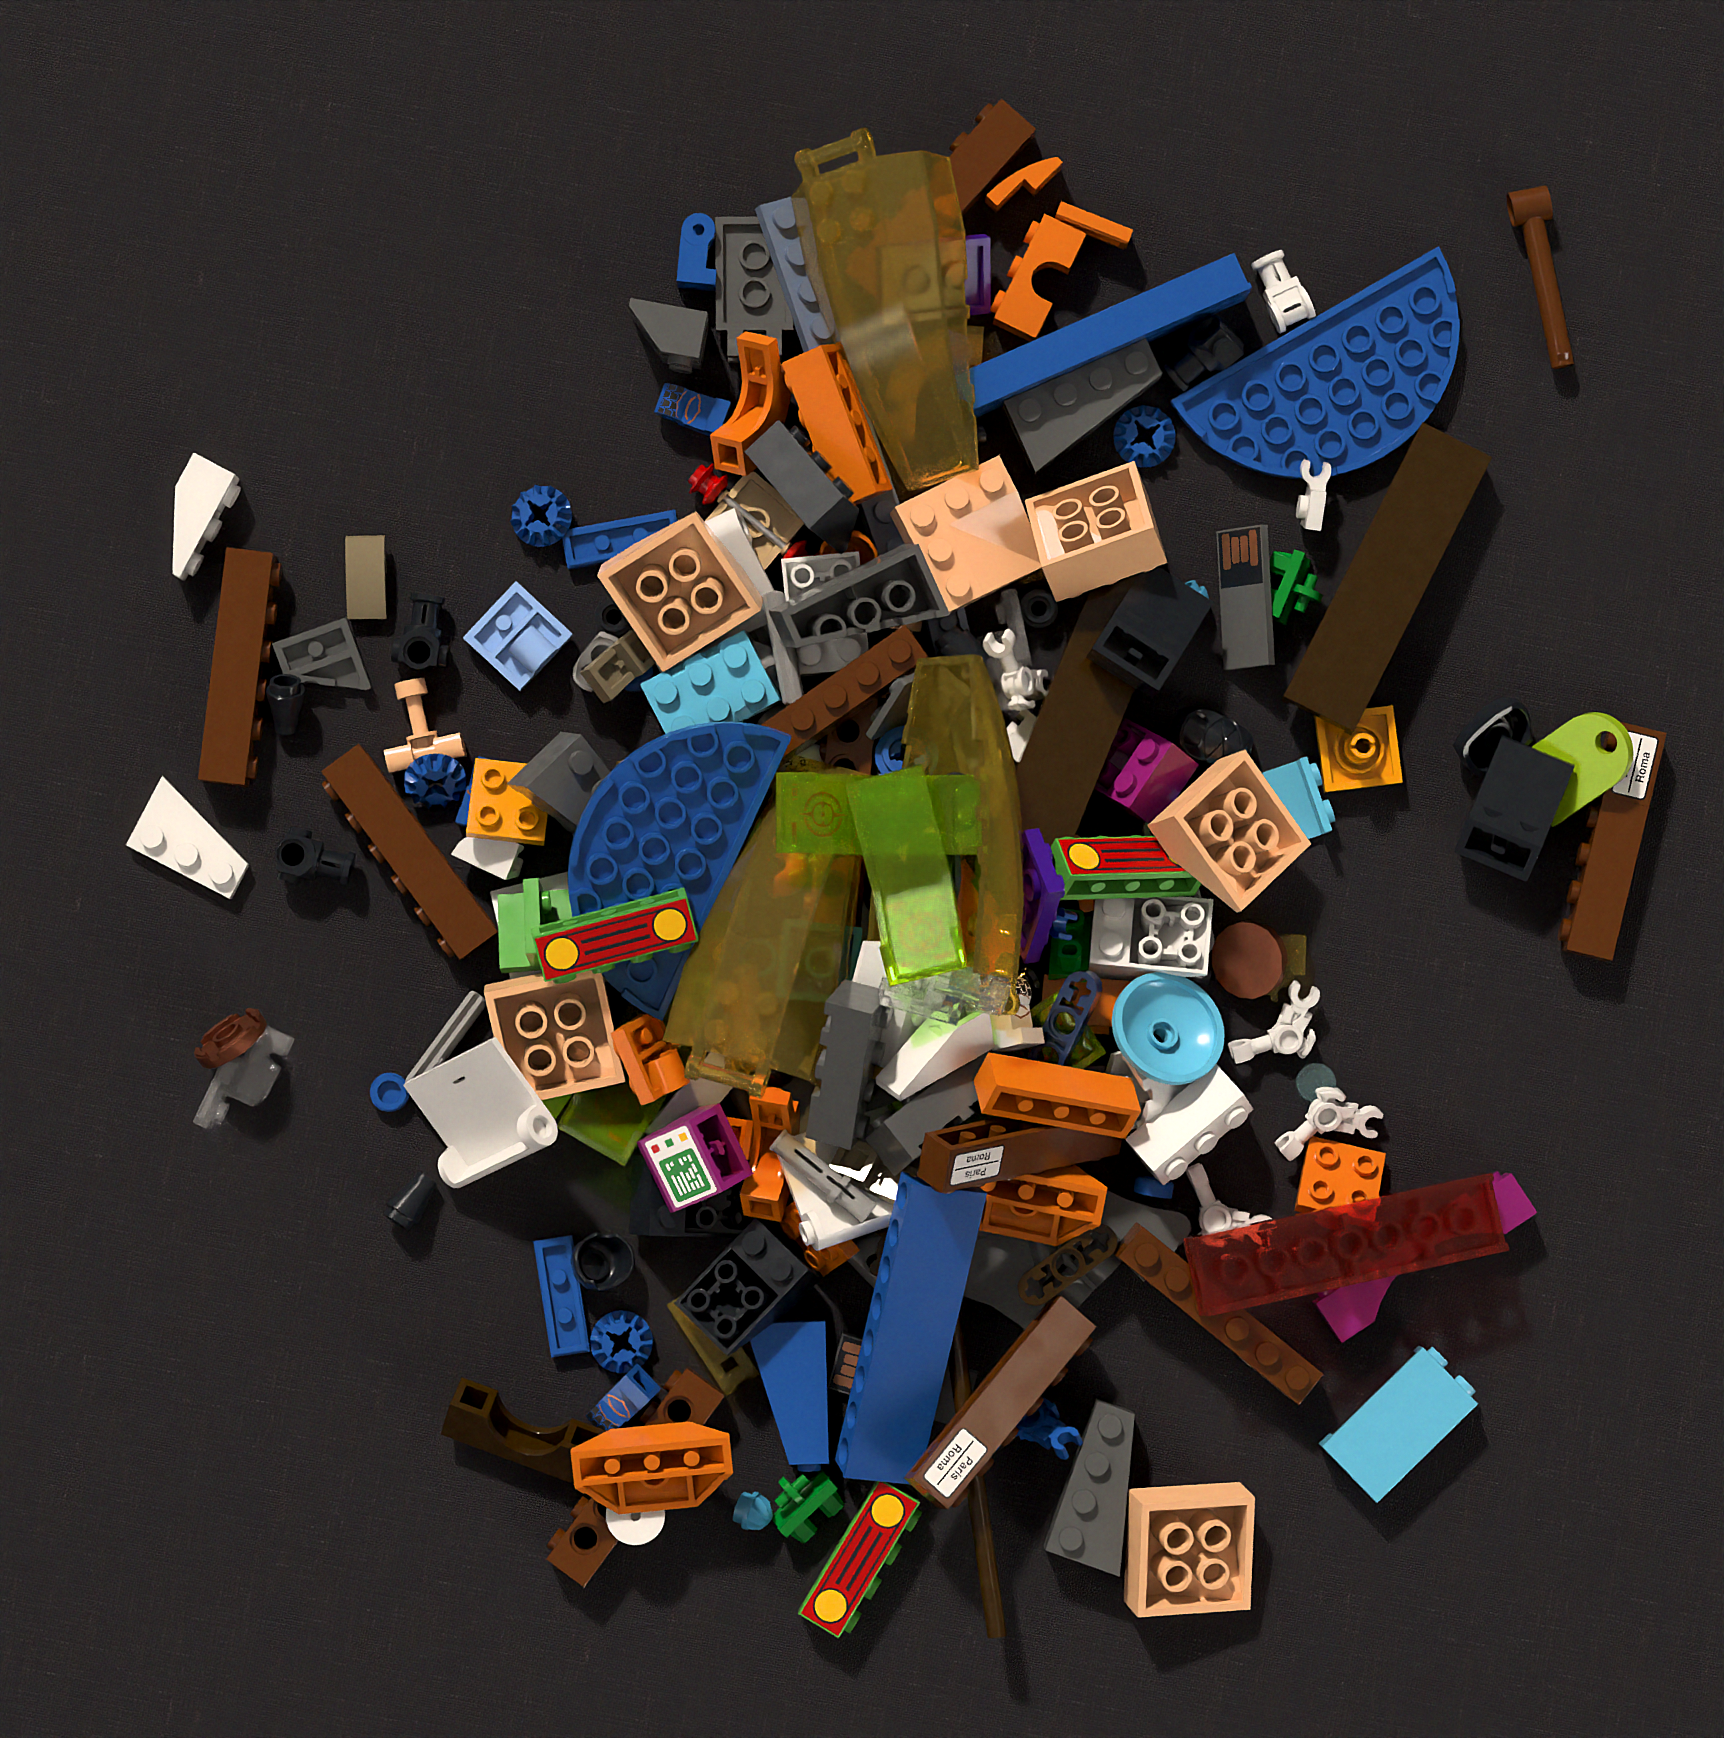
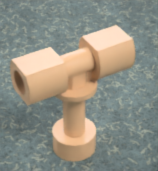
(422, 741)

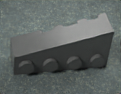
(1070, 407)
(871, 597)
(562, 778)
(847, 1065)
(943, 1105)
(1094, 1498)

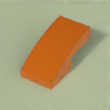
(1031, 177)

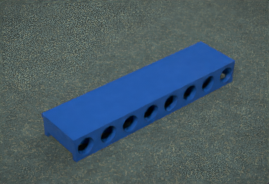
(1110, 330)
(913, 1333)

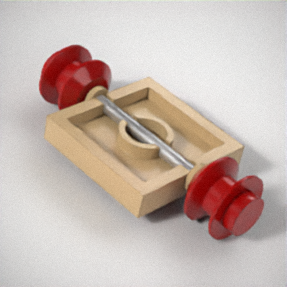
(763, 509)

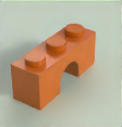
(1050, 246)

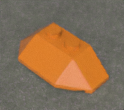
(1044, 1206)
(652, 1466)

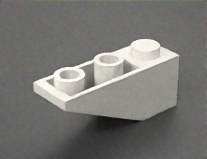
(199, 501)
(935, 1052)

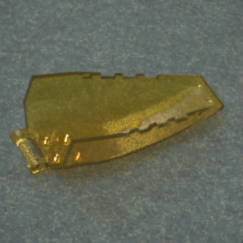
(889, 279)
(961, 729)
(767, 958)

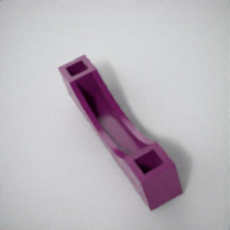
(1356, 1306)

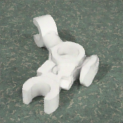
(1017, 681)
(1287, 1033)
(1328, 1115)
(1214, 1214)

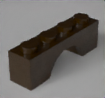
(482, 1421)

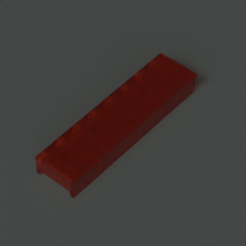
(1344, 1244)

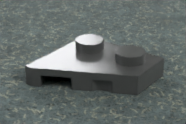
(324, 656)

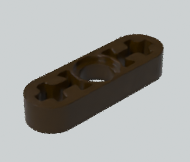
(1049, 1289)

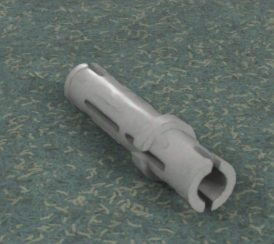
(823, 1176)

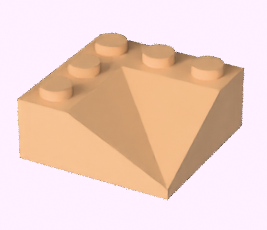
(1095, 531)
(971, 533)
(680, 589)
(1230, 831)
(556, 1032)
(1189, 1549)

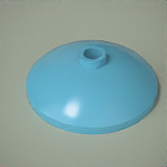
(1181, 1017)

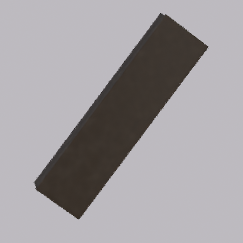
(1387, 578)
(1073, 725)

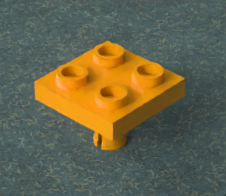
(1363, 758)
(499, 810)

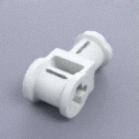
(1282, 292)

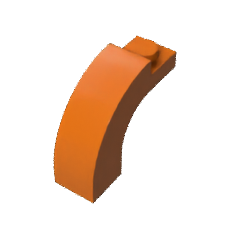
(761, 403)
(767, 1191)

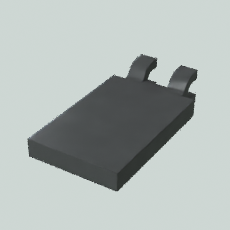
(747, 285)

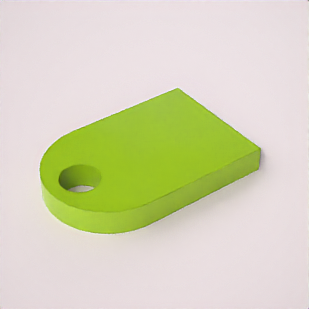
(1595, 767)

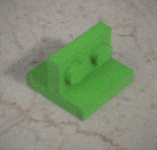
(518, 915)

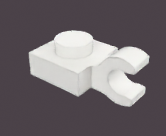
(1311, 506)

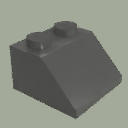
(673, 333)

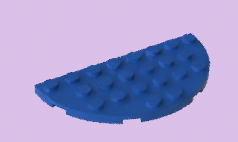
(1339, 384)
(669, 823)

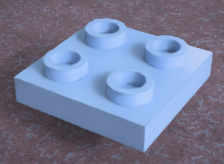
(518, 636)

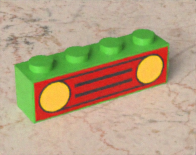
(1119, 868)
(614, 935)
(859, 1557)

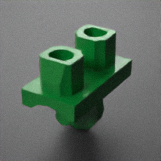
(1293, 570)
(1074, 954)
(801, 1500)

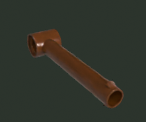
(1530, 210)

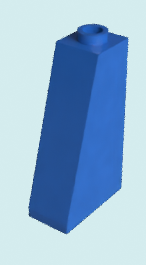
(795, 1380)

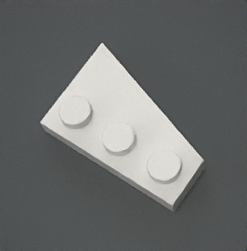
(185, 842)

